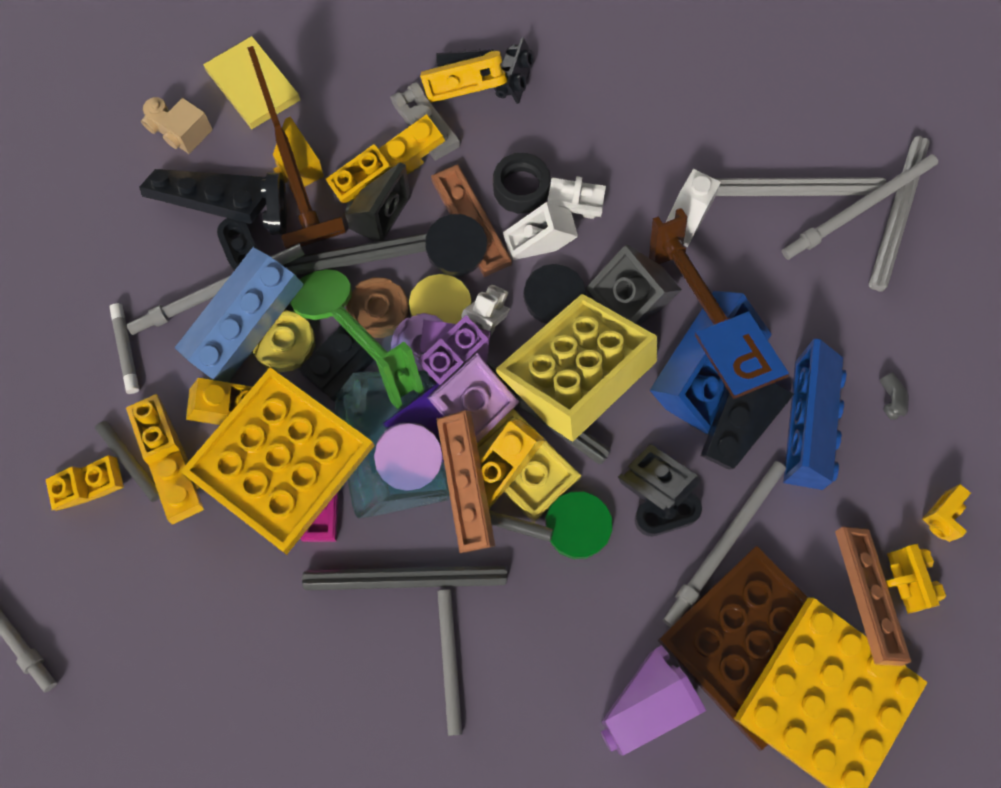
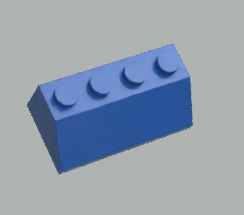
(689, 381)
(815, 417)

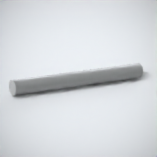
(449, 663)

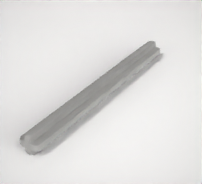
(799, 186)
(897, 219)

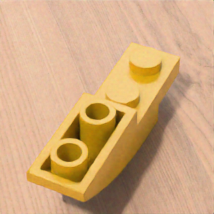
(372, 163)
(165, 458)

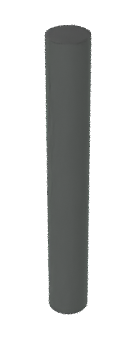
(128, 460)
(521, 526)

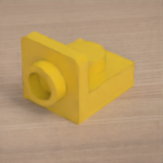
(945, 511)

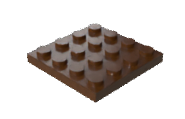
(735, 632)

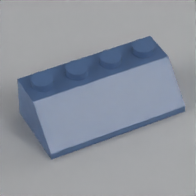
(239, 316)

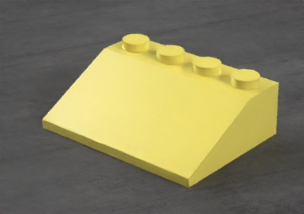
(579, 365)

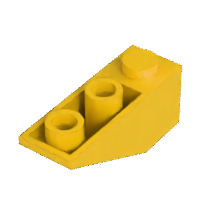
(213, 400)
(508, 457)

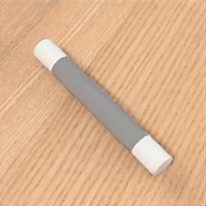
(124, 348)

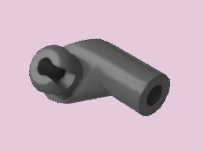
(898, 395)

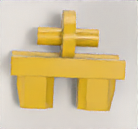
(912, 578)

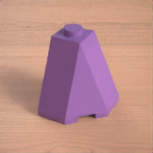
(650, 704)

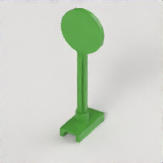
(326, 295)

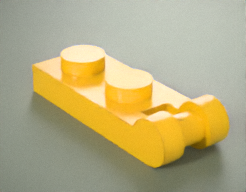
(463, 77)

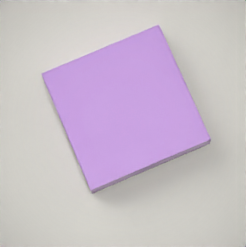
(477, 390)

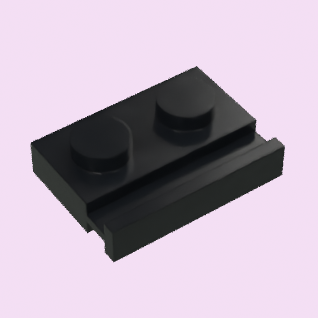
(335, 362)
(659, 480)

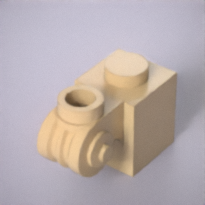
(181, 126)

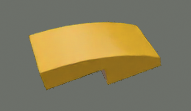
(84, 484)

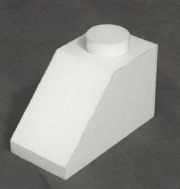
(695, 201)
(540, 232)

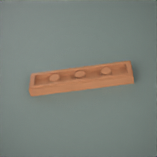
(461, 199)
(465, 482)
(872, 597)

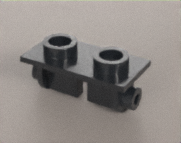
(518, 64)

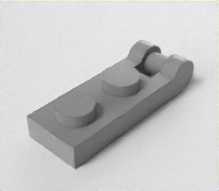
(422, 108)

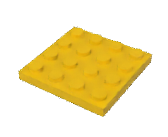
(278, 459)
(829, 701)

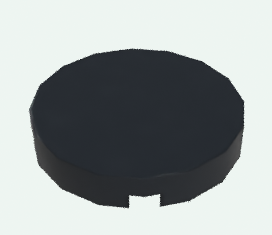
(456, 244)
(551, 291)

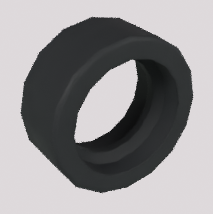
(517, 163)

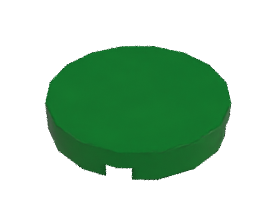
(579, 525)

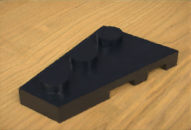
(742, 422)

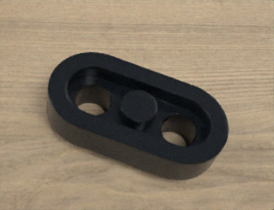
(276, 214)
(236, 248)
(672, 522)

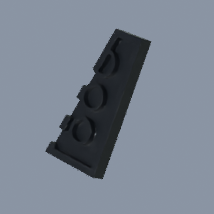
(213, 193)

